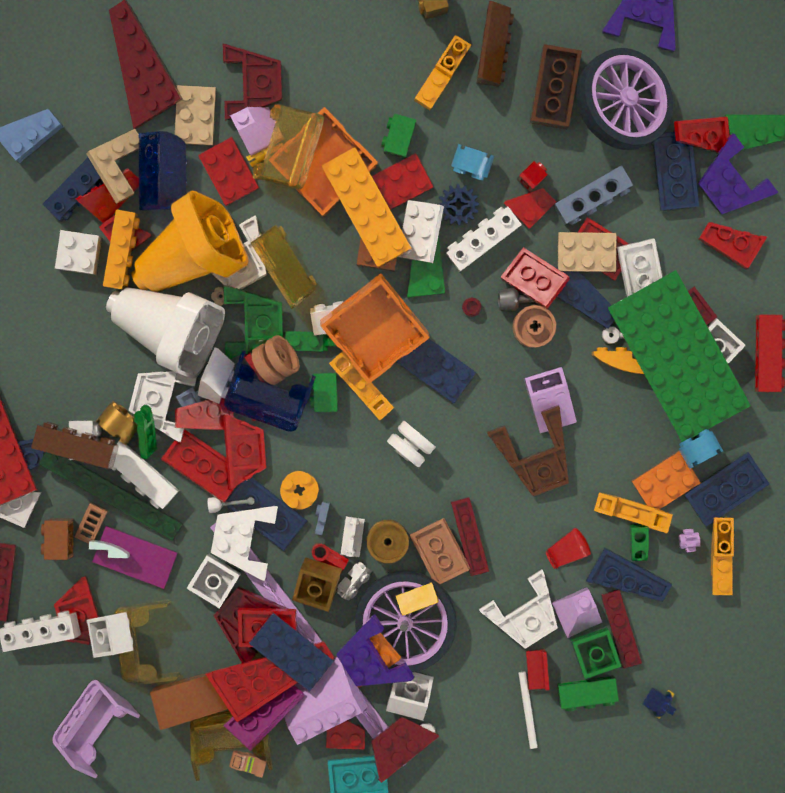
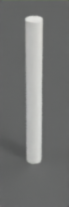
(527, 710)

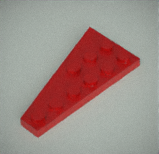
(252, 684)

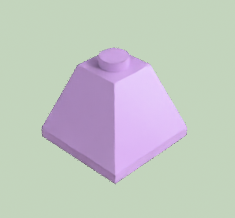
(254, 127)
(577, 612)

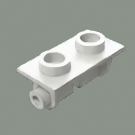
(352, 536)
(360, 575)

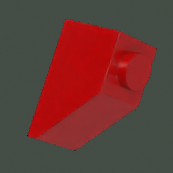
(532, 175)

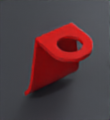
(568, 549)

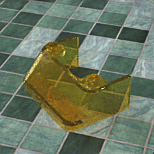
(129, 661)
(210, 735)

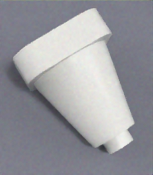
(170, 326)

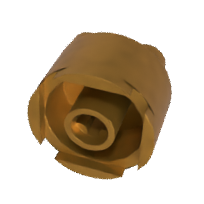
(118, 422)

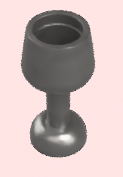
(509, 299)

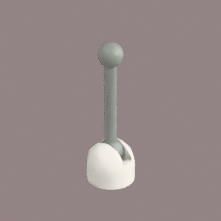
(215, 505)

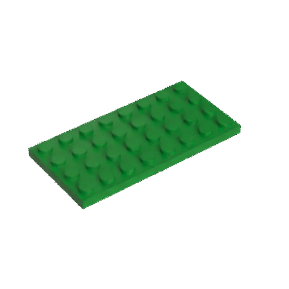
(679, 356)

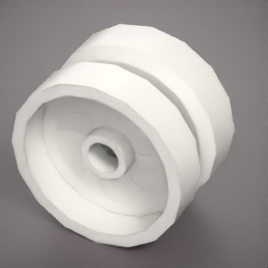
(410, 444)

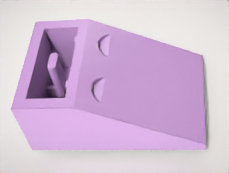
(547, 391)

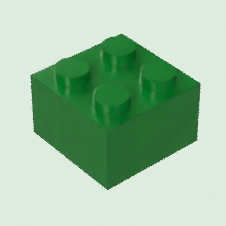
(595, 653)

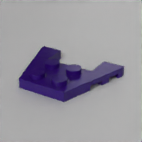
(650, 12)
(726, 186)
(364, 661)

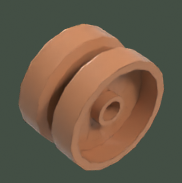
(545, 326)
(275, 360)

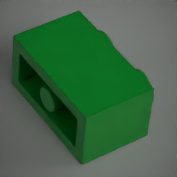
(399, 135)
(324, 393)

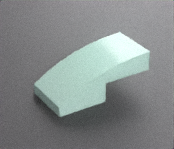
(113, 550)

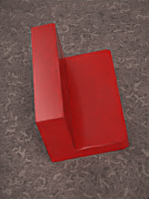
(537, 669)

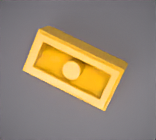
(417, 599)

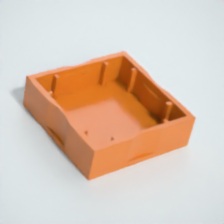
(331, 144)
(374, 328)

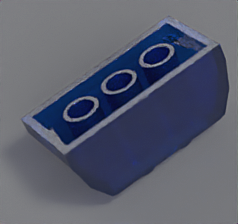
(161, 170)

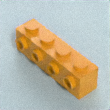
(120, 250)

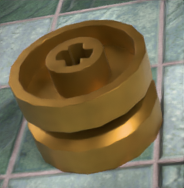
(391, 552)

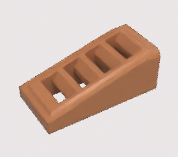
(92, 507)

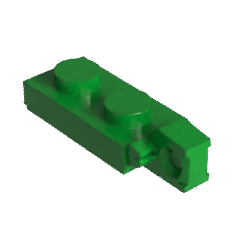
(308, 341)

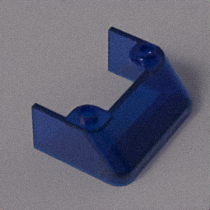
(264, 401)

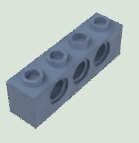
(617, 177)

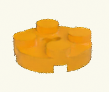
(304, 480)

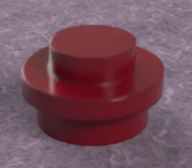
(471, 307)

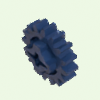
(458, 196)

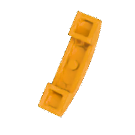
(366, 392)
(633, 511)

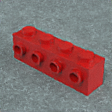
(769, 353)

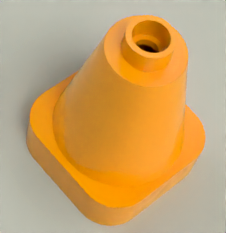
(193, 245)

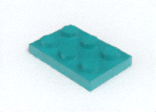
(355, 776)

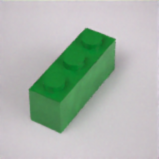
(588, 693)

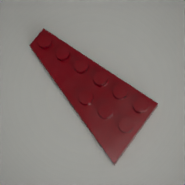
(144, 75)

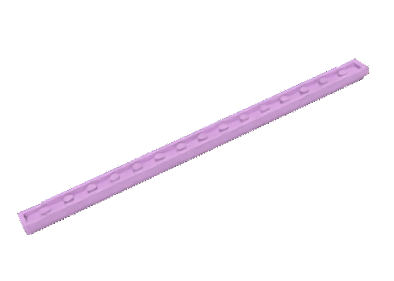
(272, 591)

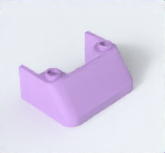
(86, 722)

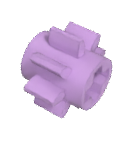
(689, 540)

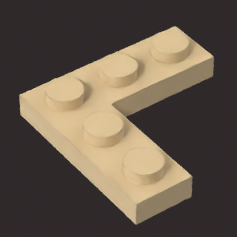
(104, 162)

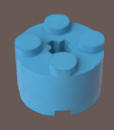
(472, 161)
(700, 449)

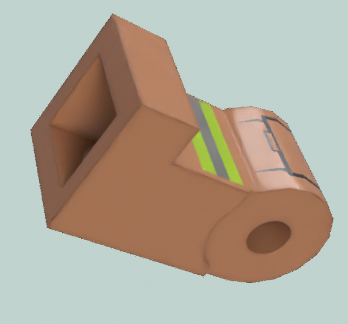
(248, 763)

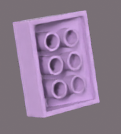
(326, 705)

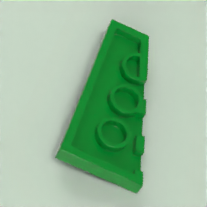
(757, 129)
(427, 277)

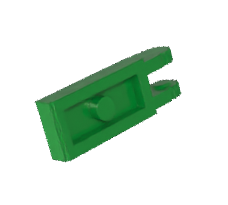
(146, 431)

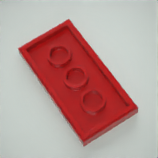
(200, 465)

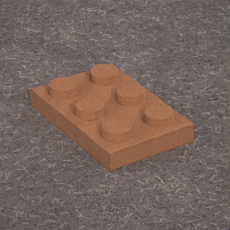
(440, 551)

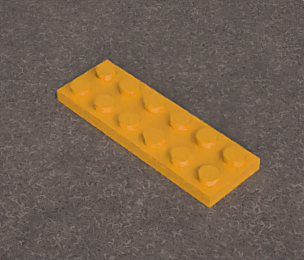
(366, 207)

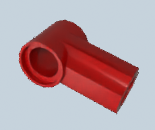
(330, 557)

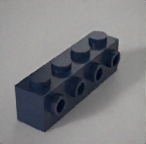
(79, 183)

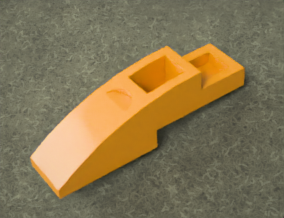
(442, 72)
(619, 359)
(721, 555)

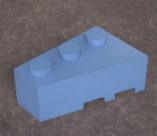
(29, 133)

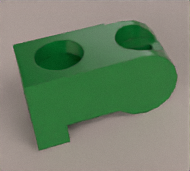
(639, 542)

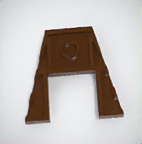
(544, 469)

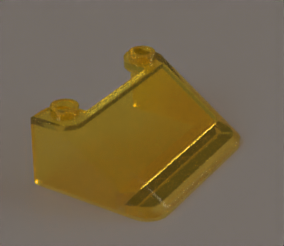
(290, 147)
(283, 265)

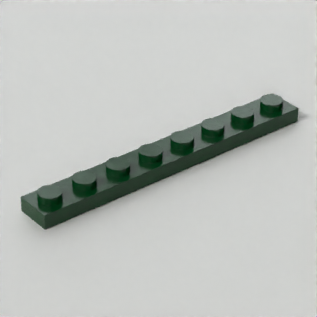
(111, 494)

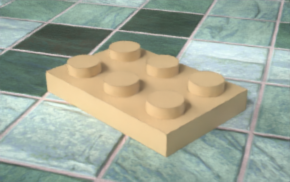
(196, 115)
(587, 252)

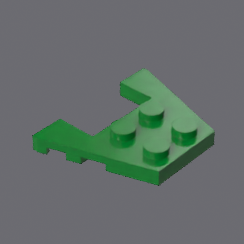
(262, 320)

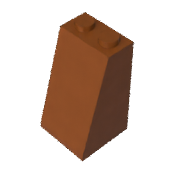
(185, 701)

